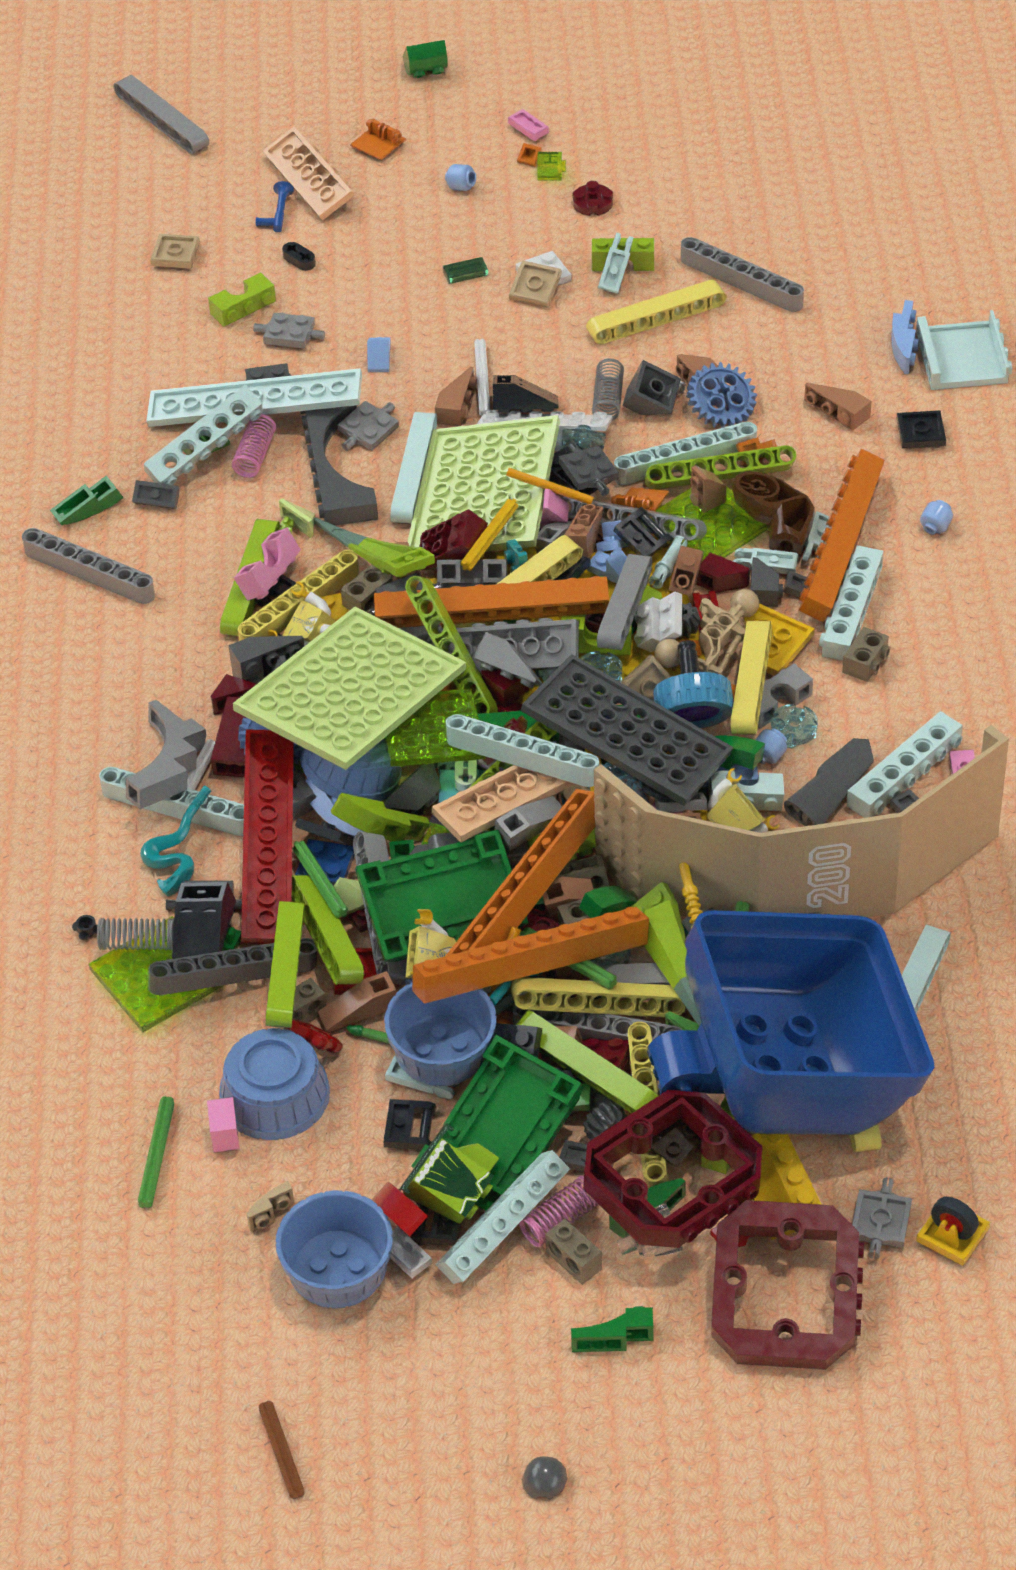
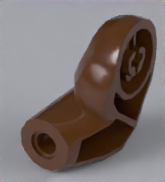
(777, 505)

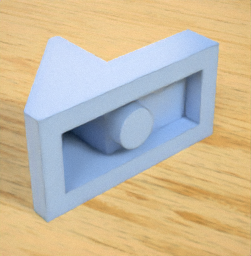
(378, 354)
(610, 539)
(608, 565)

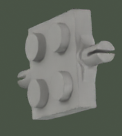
(289, 330)
(368, 425)
(882, 1217)

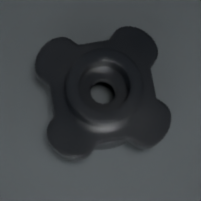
(85, 926)

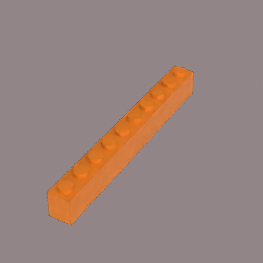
(841, 535)
(501, 601)
(532, 874)
(529, 954)

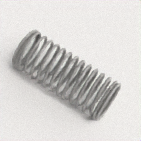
(599, 376)
(103, 933)

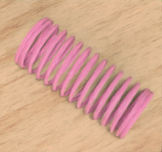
(256, 444)
(534, 1226)

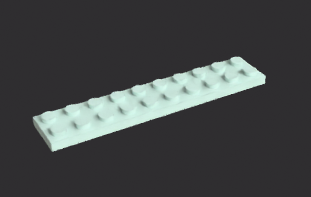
(276, 394)

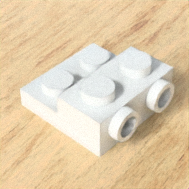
(658, 621)

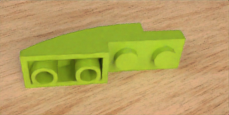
(374, 818)

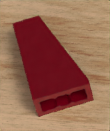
(227, 755)

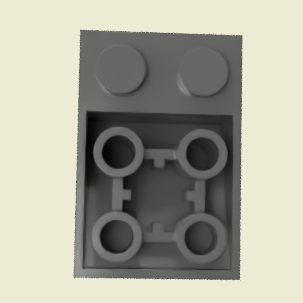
(257, 656)

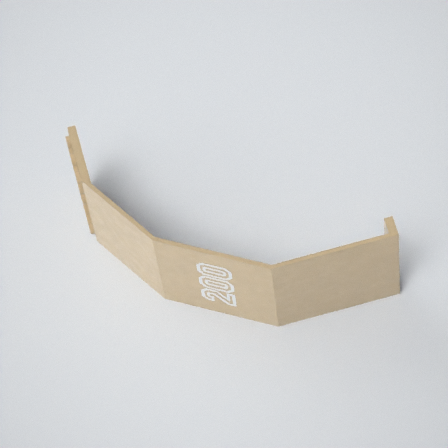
(824, 868)

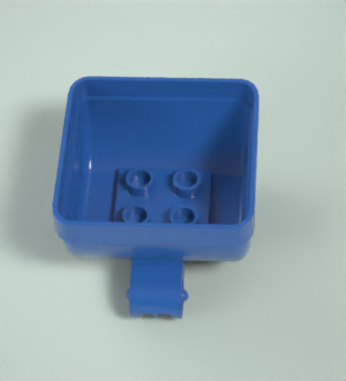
(796, 1023)

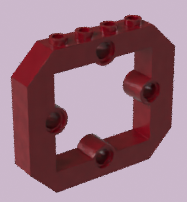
(627, 1198)
(766, 1346)

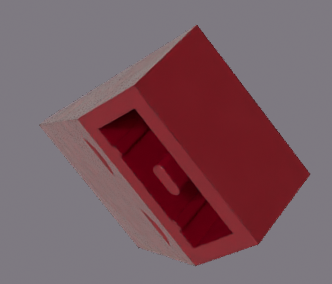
(453, 537)

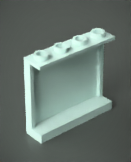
(963, 353)

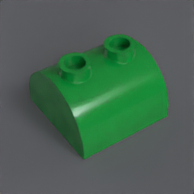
(425, 58)

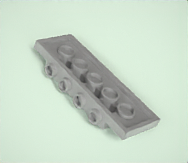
(540, 643)

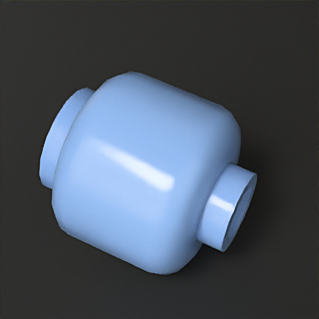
(460, 177)
(936, 517)
(774, 745)

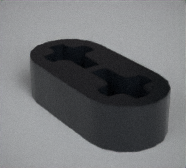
(299, 256)

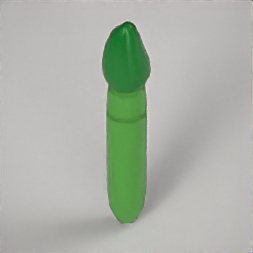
(359, 1030)

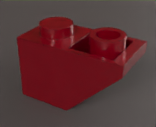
(722, 574)

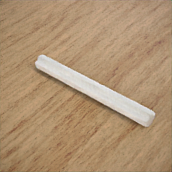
(482, 376)

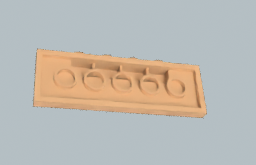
(309, 173)
(482, 804)

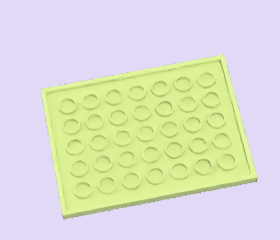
(469, 471)
(349, 687)

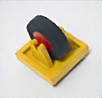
(953, 1230)

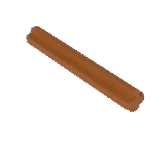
(281, 1449)

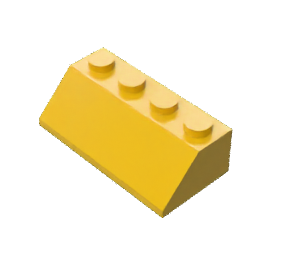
(783, 1173)

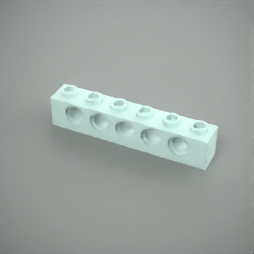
(242, 399)
(852, 602)
(905, 765)
(502, 1217)

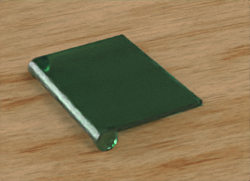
(424, 1156)

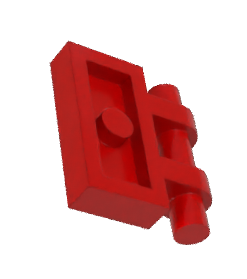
(318, 1037)

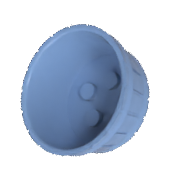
(367, 777)
(442, 1038)
(274, 1084)
(335, 1247)

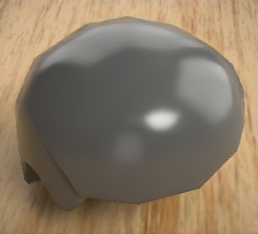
(544, 1477)

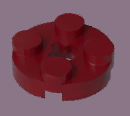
(592, 198)

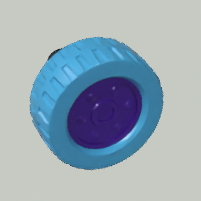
(695, 695)

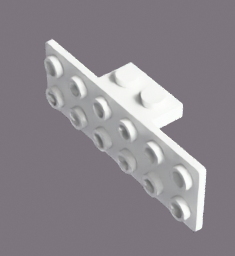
(598, 421)

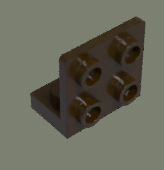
(676, 1143)

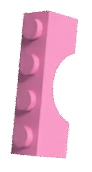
(259, 577)

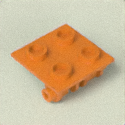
(378, 139)
(641, 497)

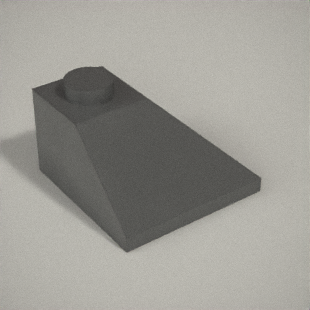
(651, 390)
(416, 790)

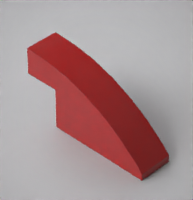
(399, 1208)

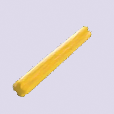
(489, 534)

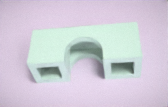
(764, 795)

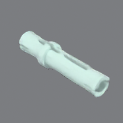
(665, 567)

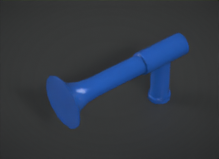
(283, 190)

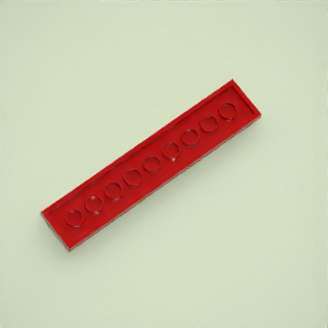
(266, 833)

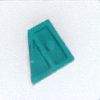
(514, 556)

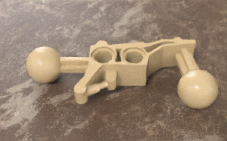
(717, 630)

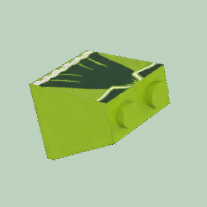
(450, 1183)

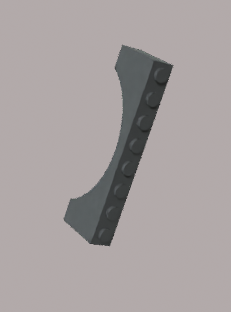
(339, 498)

